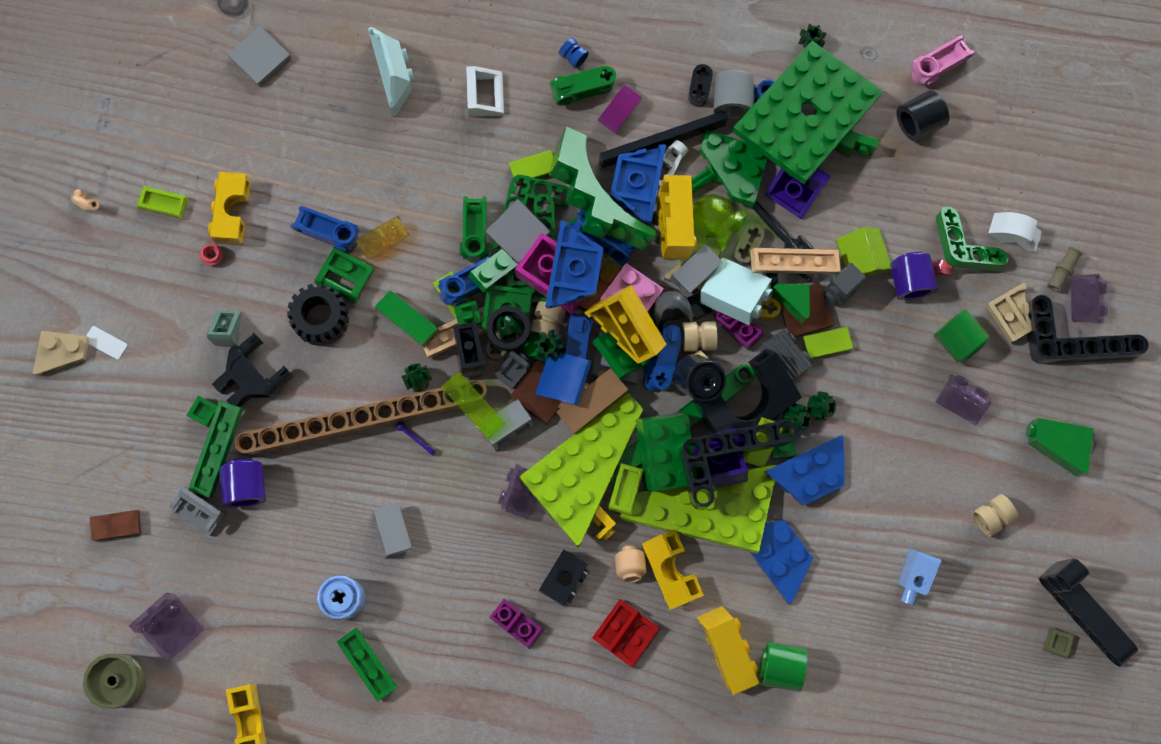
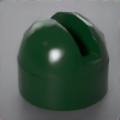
(506, 325)

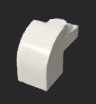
(1017, 228)

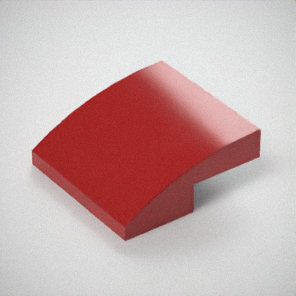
(626, 633)

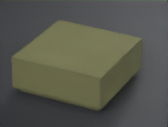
(1058, 643)

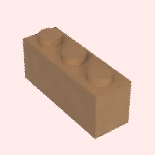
(593, 400)

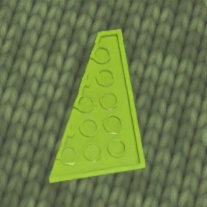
(578, 471)
(732, 519)

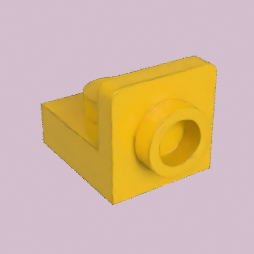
(602, 518)

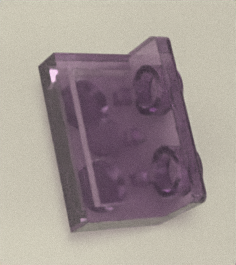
(1088, 298)
(964, 399)
(517, 498)

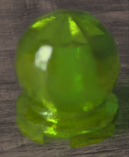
(716, 219)

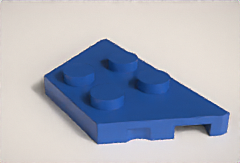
(637, 181)
(574, 268)
(812, 472)
(783, 558)

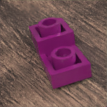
(619, 108)
(744, 334)
(516, 623)

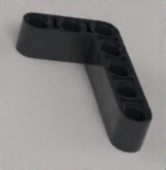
(1076, 345)
(728, 448)
(1064, 585)

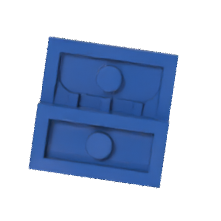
(563, 378)

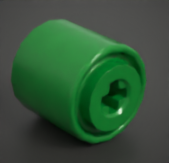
(962, 336)
(783, 666)

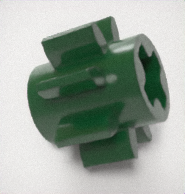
(814, 32)
(544, 348)
(416, 377)
(821, 406)
(798, 415)

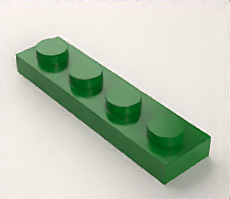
(215, 448)

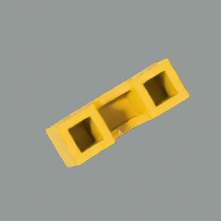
(229, 189)
(662, 554)
(245, 708)

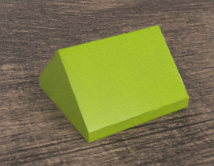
(865, 250)

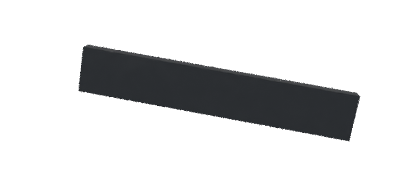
(666, 137)

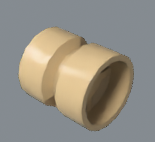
(547, 319)
(699, 336)
(997, 513)

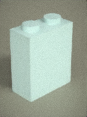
(736, 291)

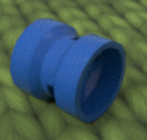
(573, 52)

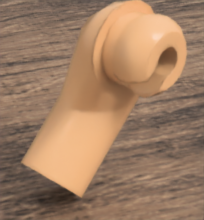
(79, 200)

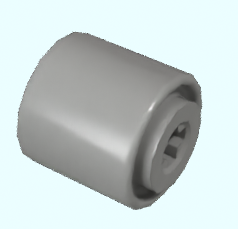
(733, 93)

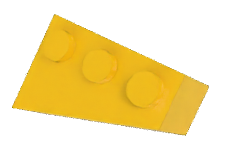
(675, 217)

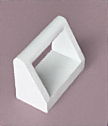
(476, 110)

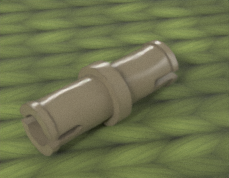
(1064, 269)

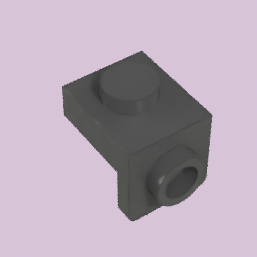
(513, 369)

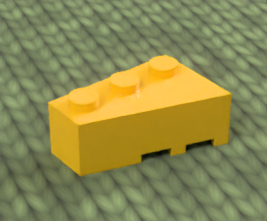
(629, 324)
(729, 649)

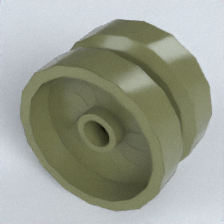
(100, 683)

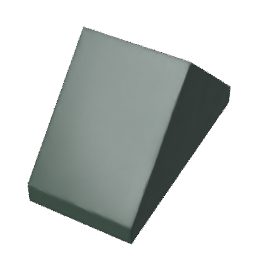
(225, 328)

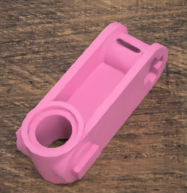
(940, 61)

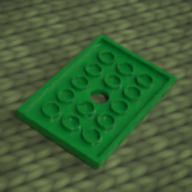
(800, 141)

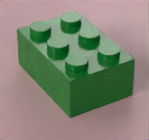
(660, 447)

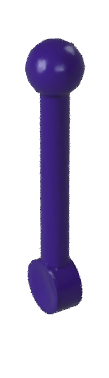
(401, 427)

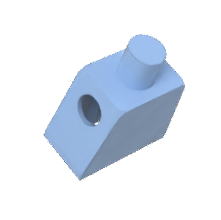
(917, 565)

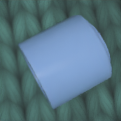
(353, 601)

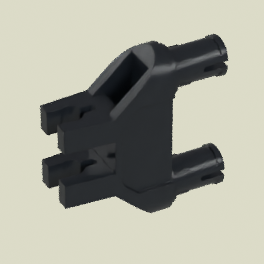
(243, 373)

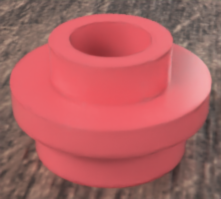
(209, 248)
(942, 268)

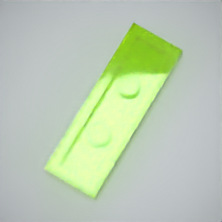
(473, 405)

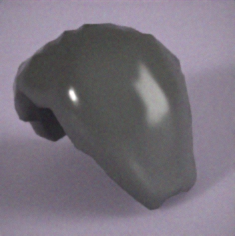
(672, 306)

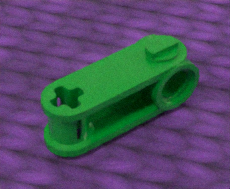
(582, 85)
(474, 229)

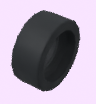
(511, 311)

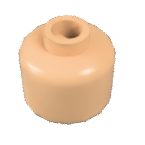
(630, 564)

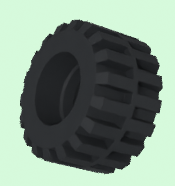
(310, 298)

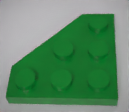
(735, 166)

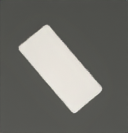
(106, 342)

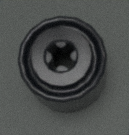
(923, 115)
(689, 377)

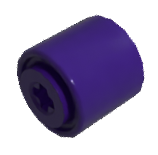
(913, 276)
(242, 483)

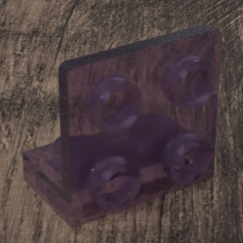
(167, 626)

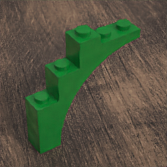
(585, 193)

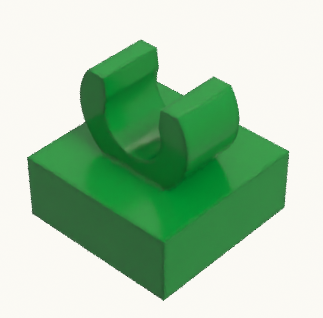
(467, 313)

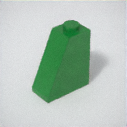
(1062, 443)

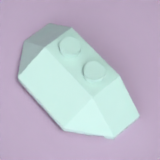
(392, 68)

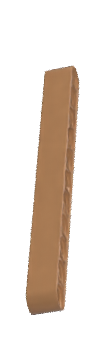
(351, 425)

